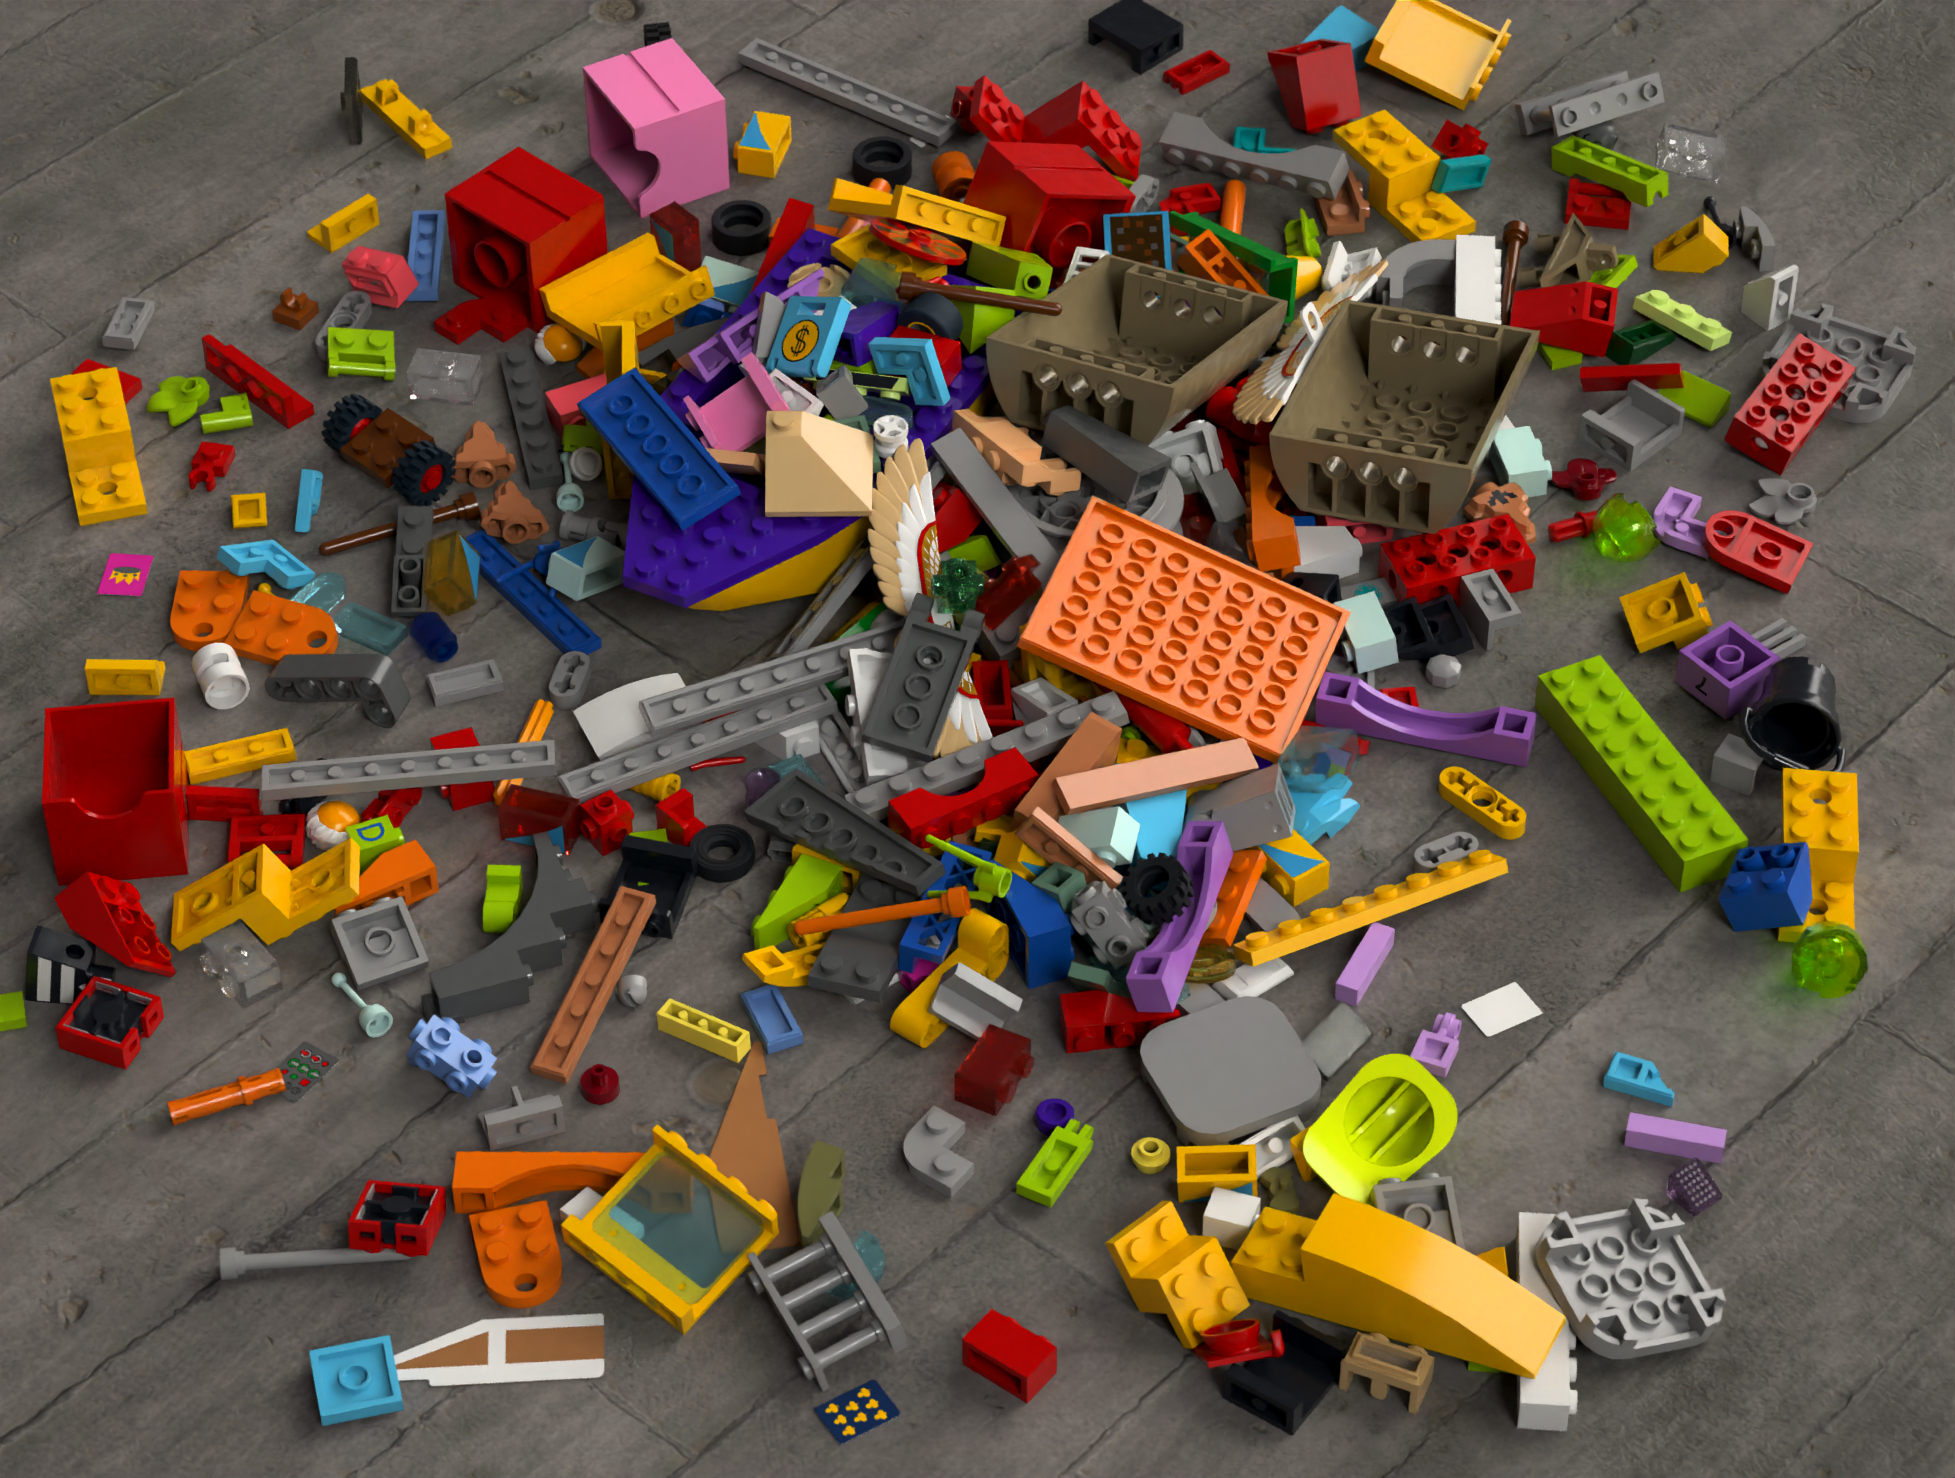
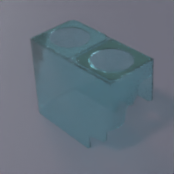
(873, 282)
(1326, 759)

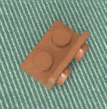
(1347, 211)

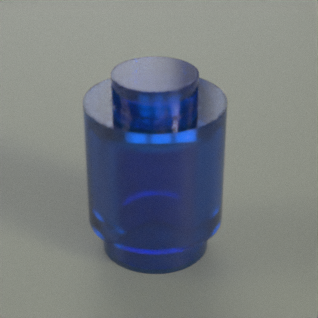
(434, 637)

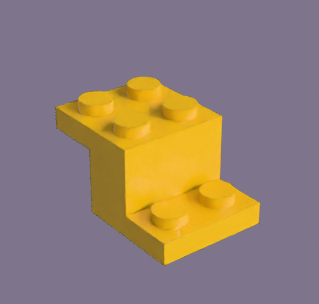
(1177, 1273)

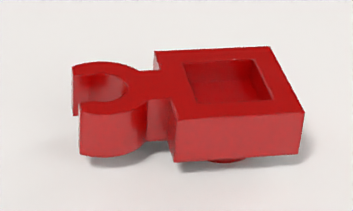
(210, 461)

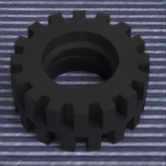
(1166, 903)

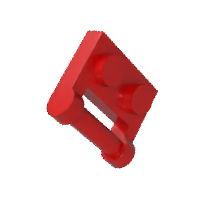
(1597, 211)
(277, 832)

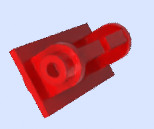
(396, 806)

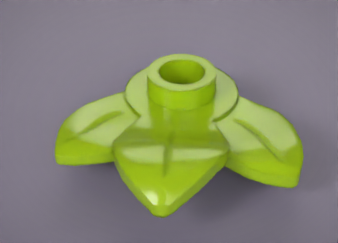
(179, 397)

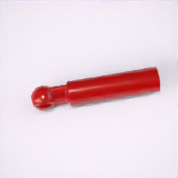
(1163, 730)

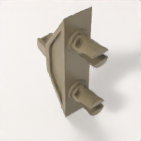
(1572, 257)

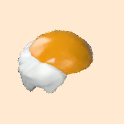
(557, 344)
(328, 821)

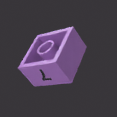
(1725, 669)

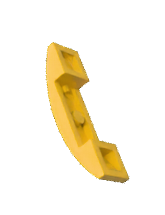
(784, 969)

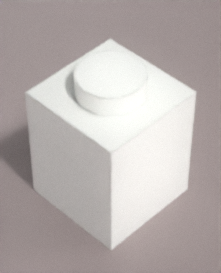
(1230, 1217)

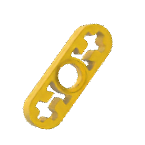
(1501, 817)

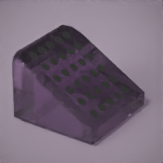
(1693, 1187)

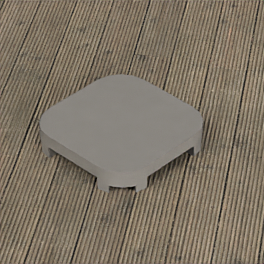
(1880, 361)
(1230, 1071)
(1628, 1282)

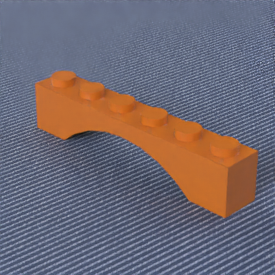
(1270, 533)
(502, 1178)

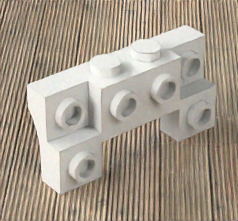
(866, 675)

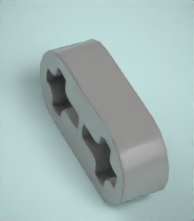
(564, 679)
(1445, 849)

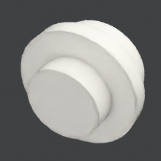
(585, 464)

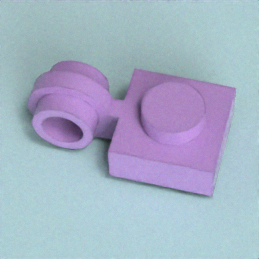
(1438, 1048)

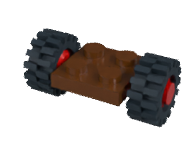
(389, 449)

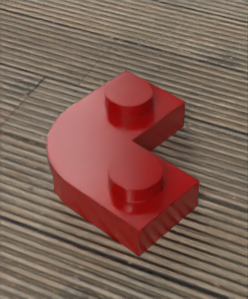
(1188, 199)
(478, 315)

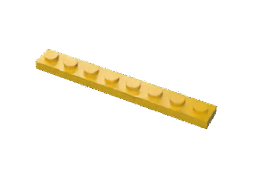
(1361, 911)

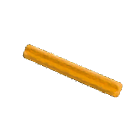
(532, 731)

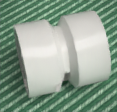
(220, 676)

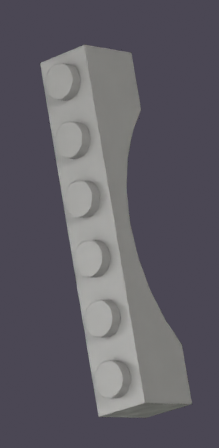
(1308, 170)

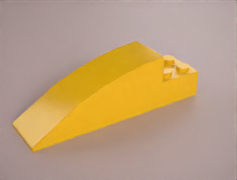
(1395, 1281)

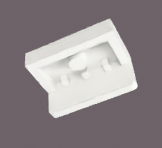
(1342, 265)

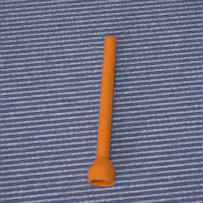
(954, 903)

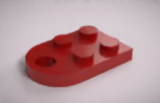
(1756, 548)

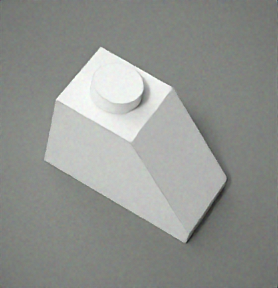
(1771, 297)

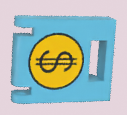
(807, 340)

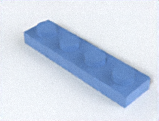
(426, 253)

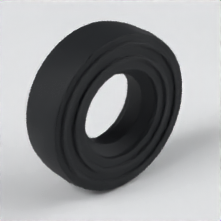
(723, 836)

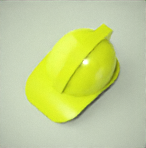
(1380, 1127)

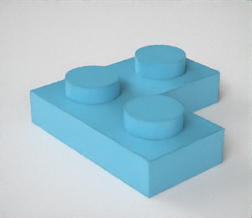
(917, 361)
(266, 557)

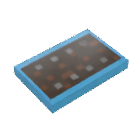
(1139, 237)

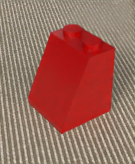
(1317, 83)

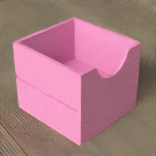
(656, 127)

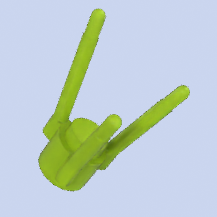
(988, 877)

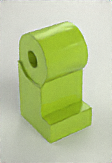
(502, 897)

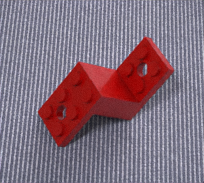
(1070, 118)

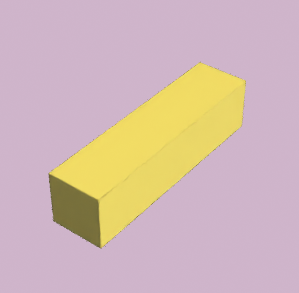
(703, 1030)

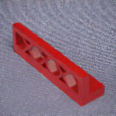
(260, 385)

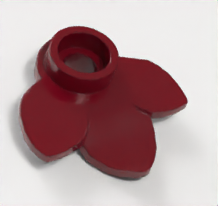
(1584, 478)

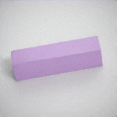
(1364, 964)
(1675, 1137)

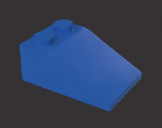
(1037, 932)

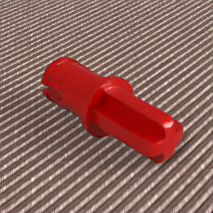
(1573, 527)

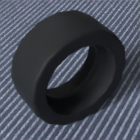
(883, 149)
(738, 213)

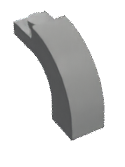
(1416, 265)

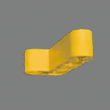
(982, 947)

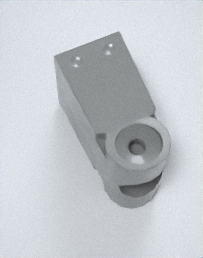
(1252, 808)

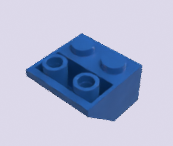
(1768, 887)

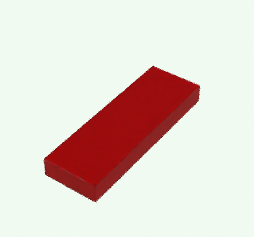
(1618, 376)

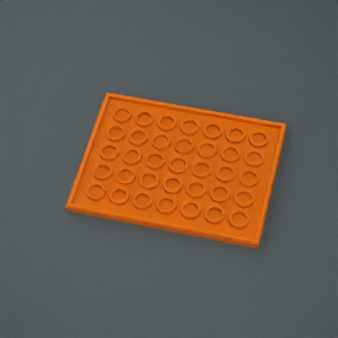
(1184, 629)

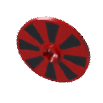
(917, 241)

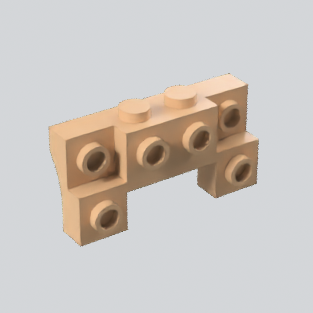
(1015, 455)

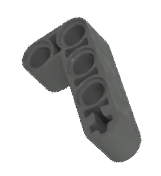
(342, 678)

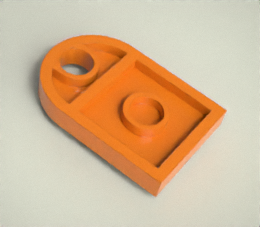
(206, 604)
(280, 627)
(518, 1248)

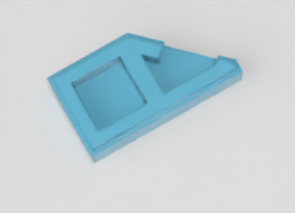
(308, 498)
(1637, 1079)

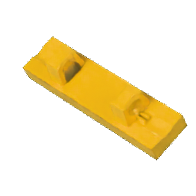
(405, 118)

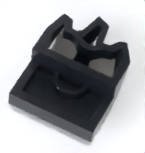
(1428, 628)

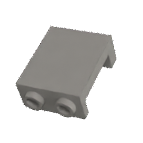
(1633, 427)

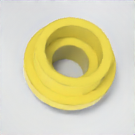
(1150, 1155)

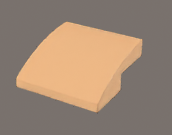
(740, 462)

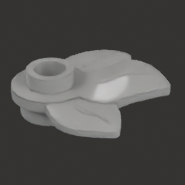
(1783, 500)

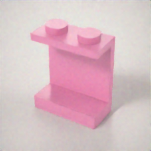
(739, 413)

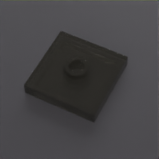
(352, 101)

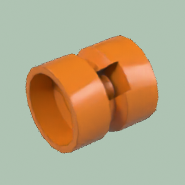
(952, 175)

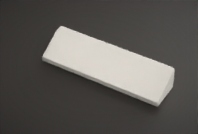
(836, 746)

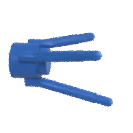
(539, 562)

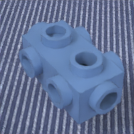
(451, 1055)

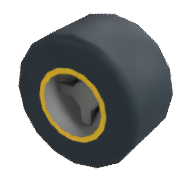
(932, 315)

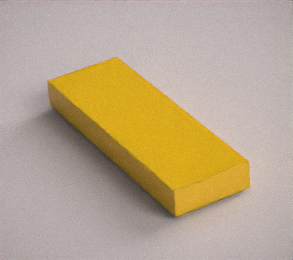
(239, 756)

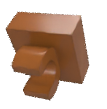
(295, 310)

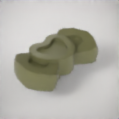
(1281, 1190)

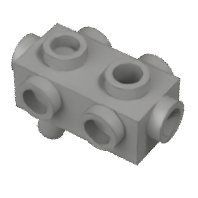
(1105, 919)

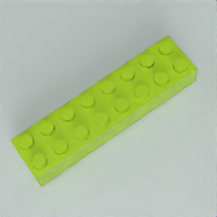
(1640, 772)

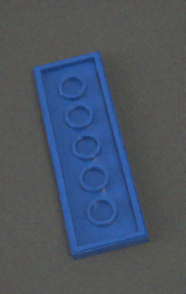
(658, 449)

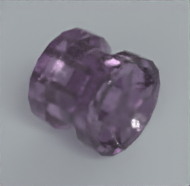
(758, 783)

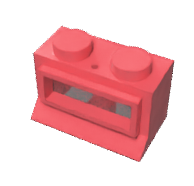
(380, 275)

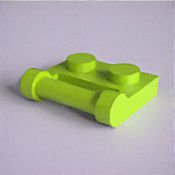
(360, 352)

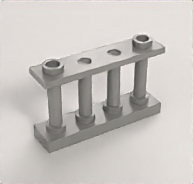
(1589, 103)
(848, 1270)

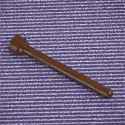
(1515, 237)
(913, 286)
(464, 508)

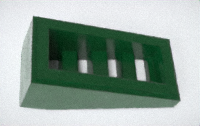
(1635, 344)

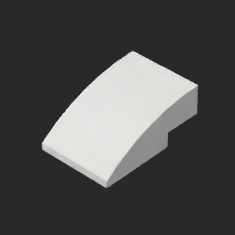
(614, 718)

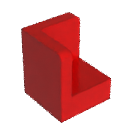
(678, 817)

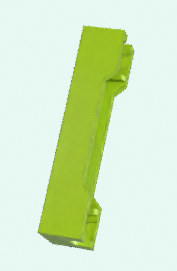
(1632, 177)

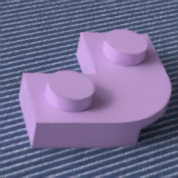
(1676, 522)

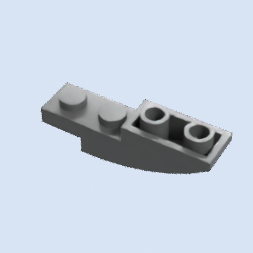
(409, 565)

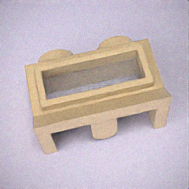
(1388, 1365)

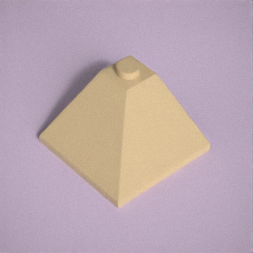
(816, 467)

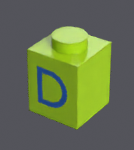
(374, 839)

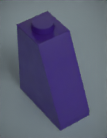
(861, 327)

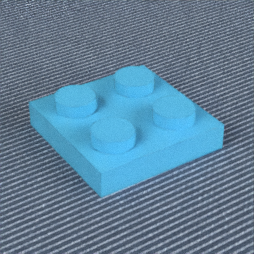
(356, 1380)

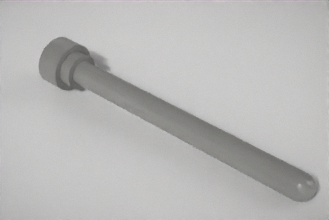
(237, 1263)

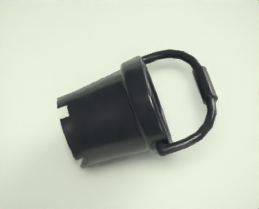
(1795, 718)

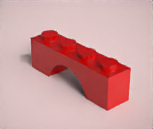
(923, 813)

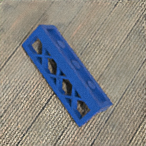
(922, 927)

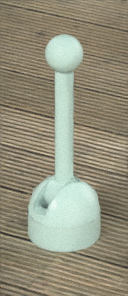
(569, 494)
(373, 1019)

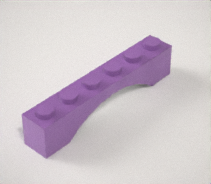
(1490, 734)
(1162, 967)

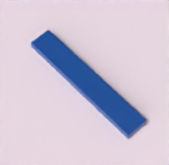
(532, 598)

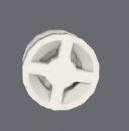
(890, 434)

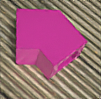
(923, 969)

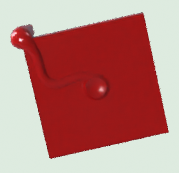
(1236, 1343)

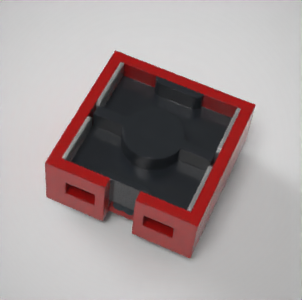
(109, 1022)
(397, 1217)

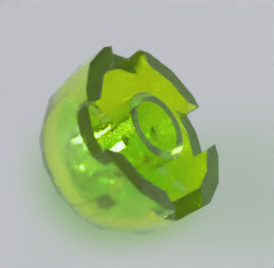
(1624, 530)
(1829, 959)

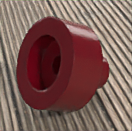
(600, 1084)

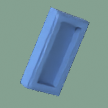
(771, 1018)

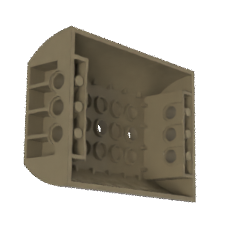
(1128, 353)
(1396, 423)

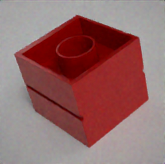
(1049, 199)
(521, 230)
(116, 790)

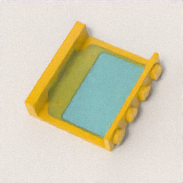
(674, 1231)

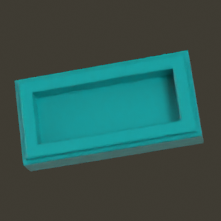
(1461, 173)

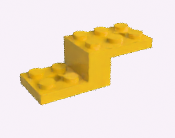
(1402, 178)
(98, 446)
(1831, 838)
(266, 894)

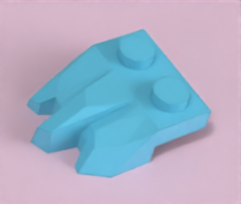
(1323, 812)

